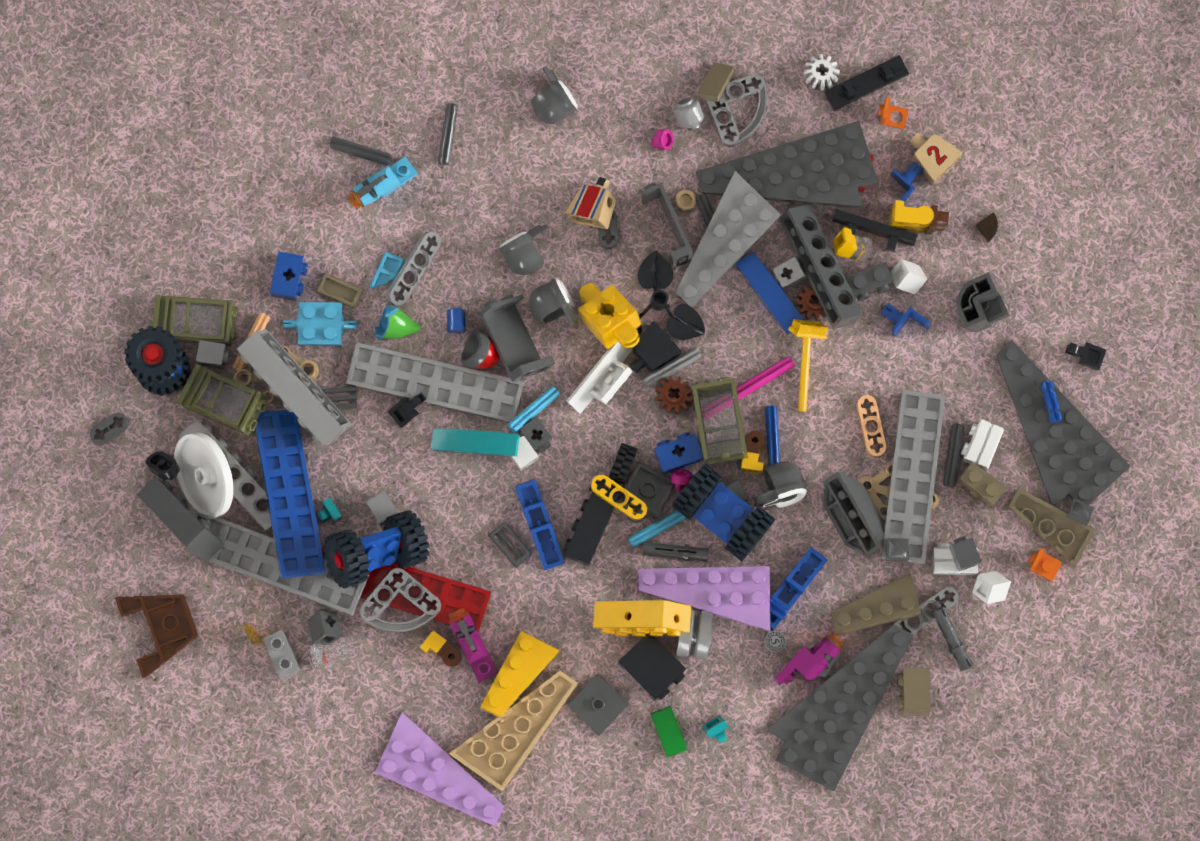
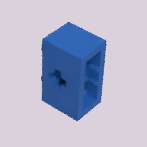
(284, 265)
(691, 453)

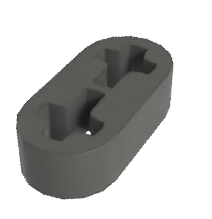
(613, 233)
(106, 424)

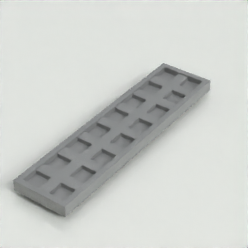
(439, 382)
(914, 471)
(257, 558)

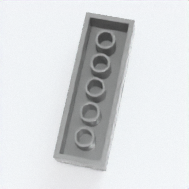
(293, 387)

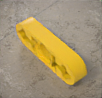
(636, 501)

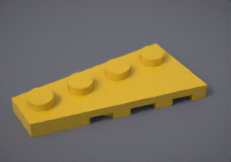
(521, 667)

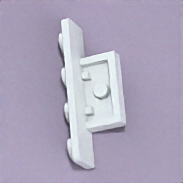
(603, 379)

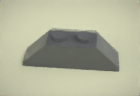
(853, 514)

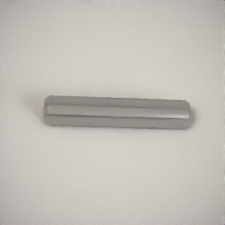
(671, 367)

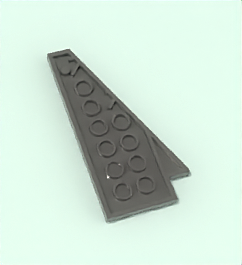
(810, 170)
(1068, 453)
(832, 719)

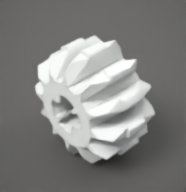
(815, 77)

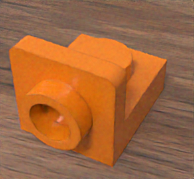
(1044, 564)

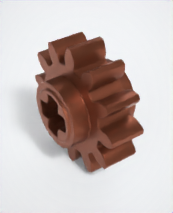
(807, 307)
(673, 403)

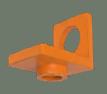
(885, 111)

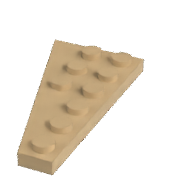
(507, 741)

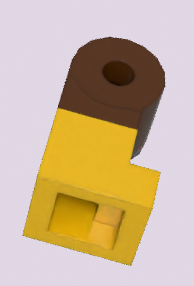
(754, 444)
(449, 654)

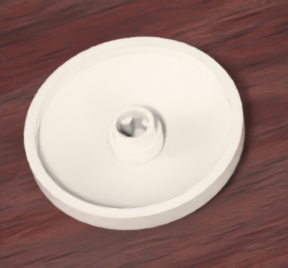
(204, 475)

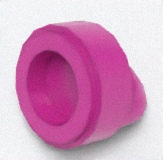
(663, 139)
(680, 478)

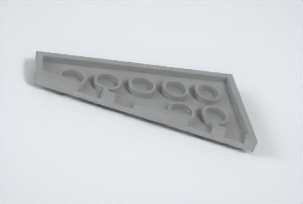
(731, 232)

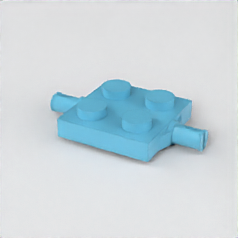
(320, 324)

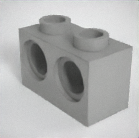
(282, 655)

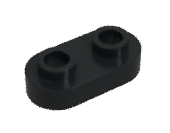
(163, 465)

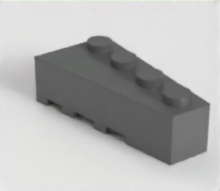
(180, 519)

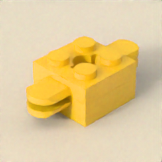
(609, 316)

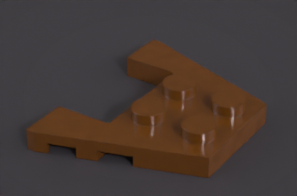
(169, 624)

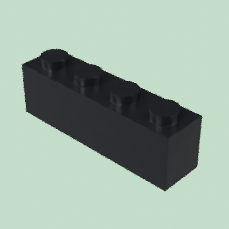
(591, 526)

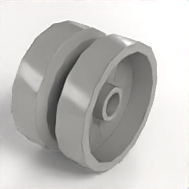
(699, 635)

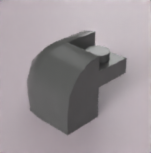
(981, 303)

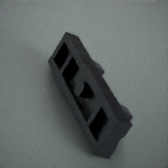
(866, 83)
(892, 233)

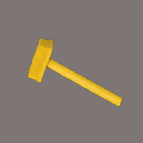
(806, 330)

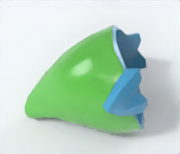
(395, 324)

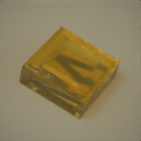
(252, 635)

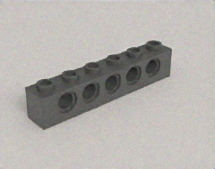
(821, 266)

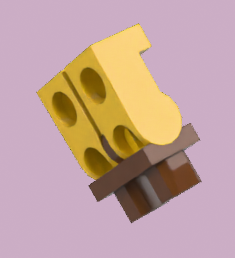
(918, 219)

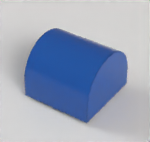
(456, 320)

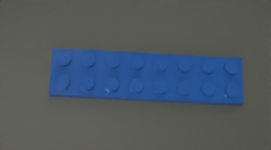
(289, 494)

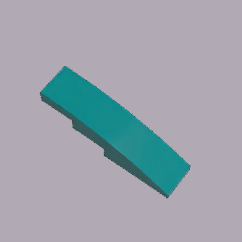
(475, 442)

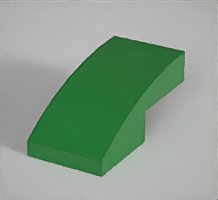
(668, 731)

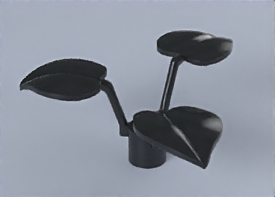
(657, 273)

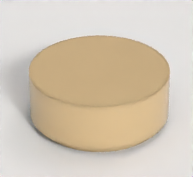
(685, 200)

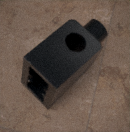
(653, 349)

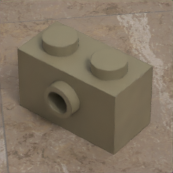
(981, 485)
(914, 691)

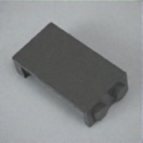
(685, 253)
(513, 339)

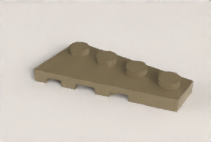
(1053, 525)
(882, 606)

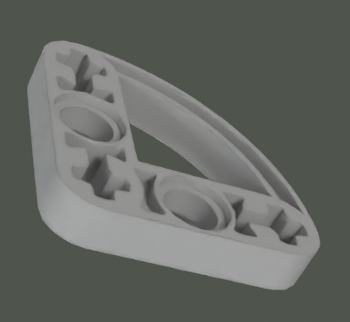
(727, 99)
(402, 588)

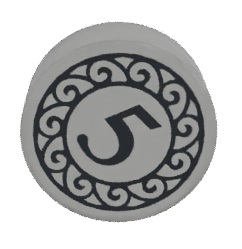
(775, 641)

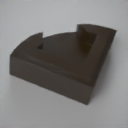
(988, 227)

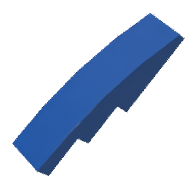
(768, 291)
(539, 524)
(797, 582)

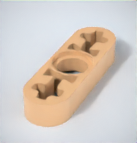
(873, 409)

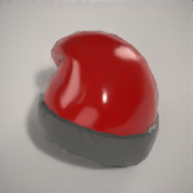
(479, 351)

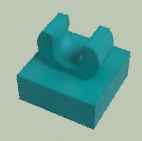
(330, 511)
(715, 728)

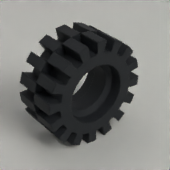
(623, 463)

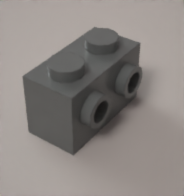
(870, 281)

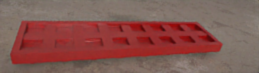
(451, 594)

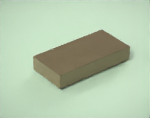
(716, 82)
(339, 290)

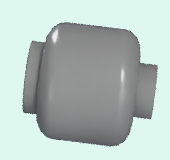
(688, 113)

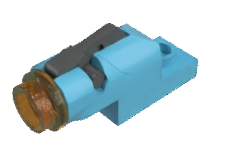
(381, 183)

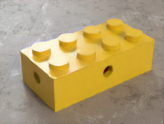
(642, 618)

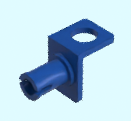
(907, 178)
(901, 319)

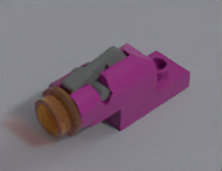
(472, 645)
(813, 663)

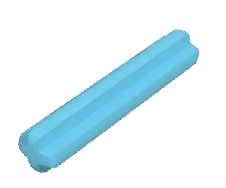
(533, 409)
(656, 528)

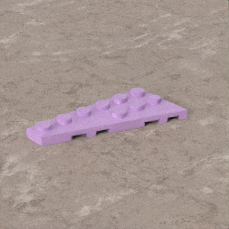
(726, 591)
(425, 767)

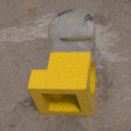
(853, 247)

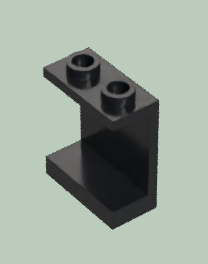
(652, 666)

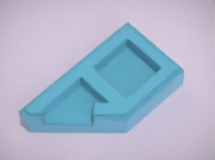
(387, 270)

